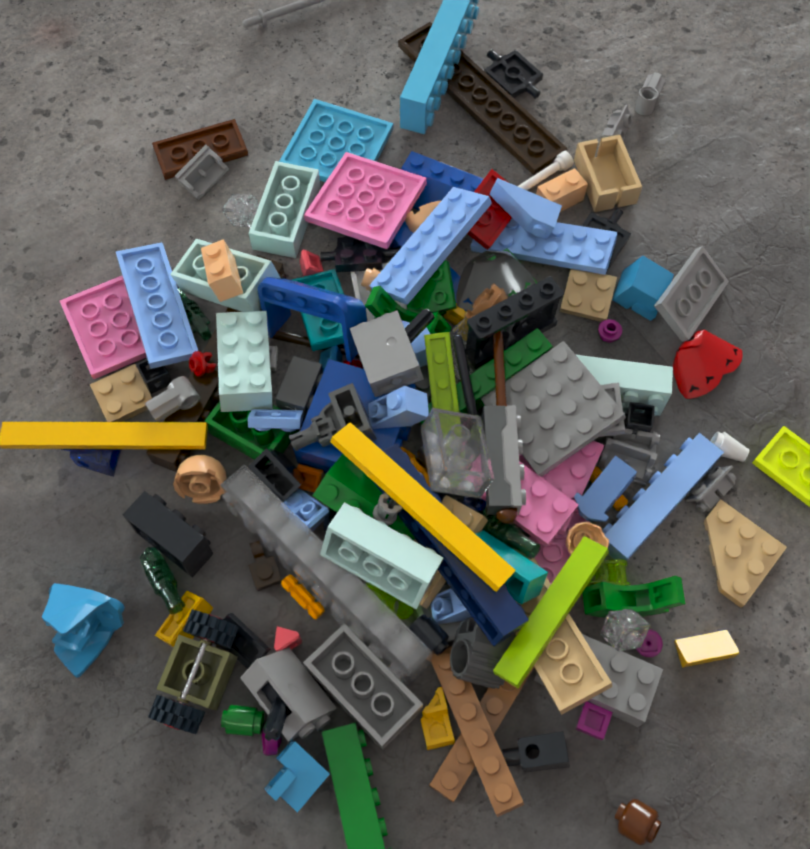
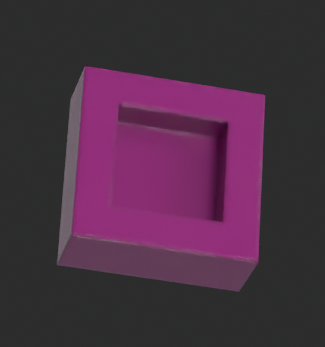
(593, 720)

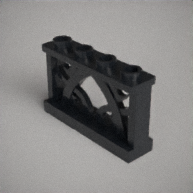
(515, 317)

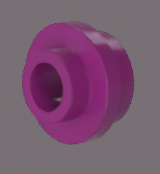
(609, 336)

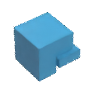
(642, 287)
(297, 777)

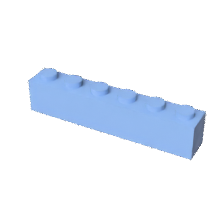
(661, 497)

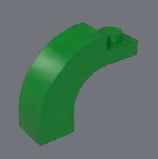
(381, 303)
(644, 598)

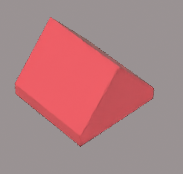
(310, 263)
(286, 638)

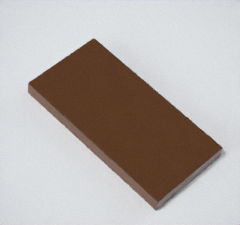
(180, 149)

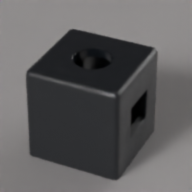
(149, 374)
(644, 419)

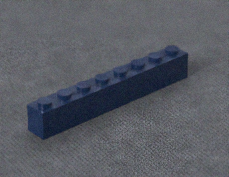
(493, 611)

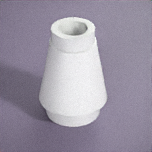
(731, 447)

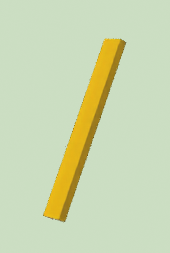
(103, 435)
(423, 506)

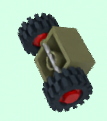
(195, 672)

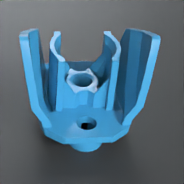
(82, 624)

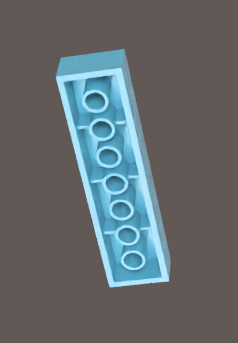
(436, 64)

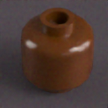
(638, 822)

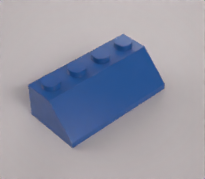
(439, 178)

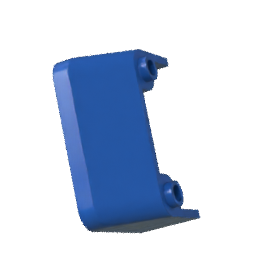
(281, 295)

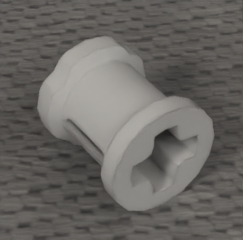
(384, 508)

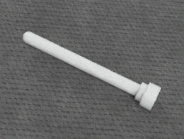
(562, 162)

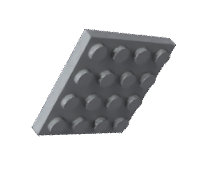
(558, 408)

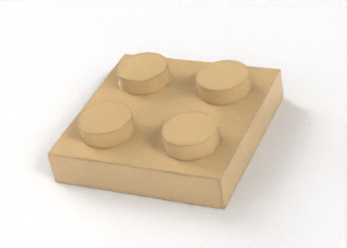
(588, 295)
(121, 394)

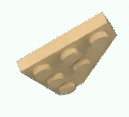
(739, 552)

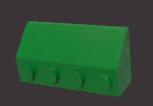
(351, 485)

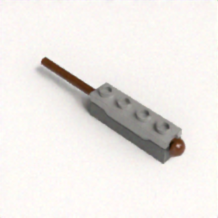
(500, 428)

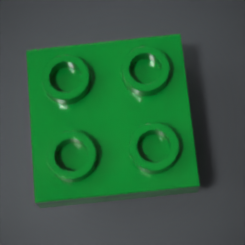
(436, 293)

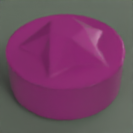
(652, 644)
(269, 747)

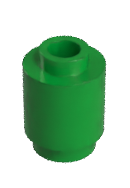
(242, 720)

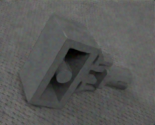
(344, 408)

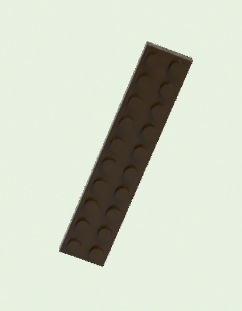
(494, 109)

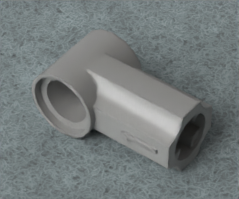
(649, 94)
(177, 396)

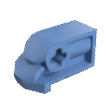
(605, 491)

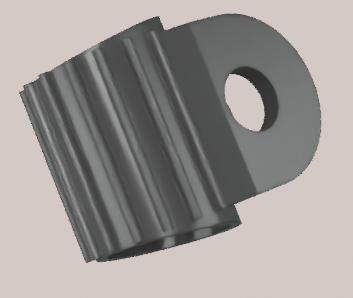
(474, 655)

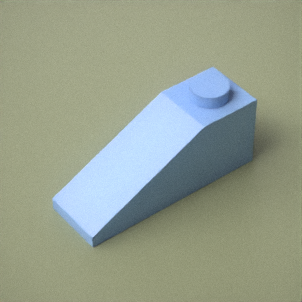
(526, 208)

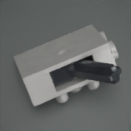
(388, 352)
(288, 696)

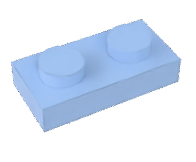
(266, 419)

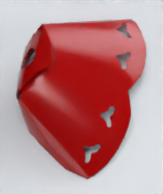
(701, 359)

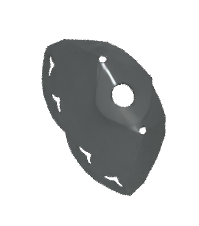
(503, 271)

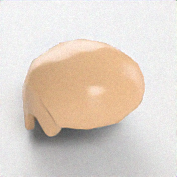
(585, 529)

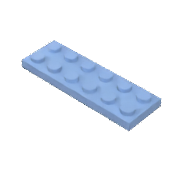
(431, 244)
(565, 247)
(156, 305)

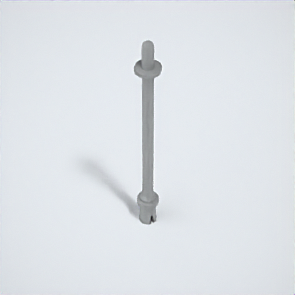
(264, 17)

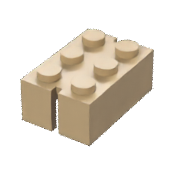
(609, 175)

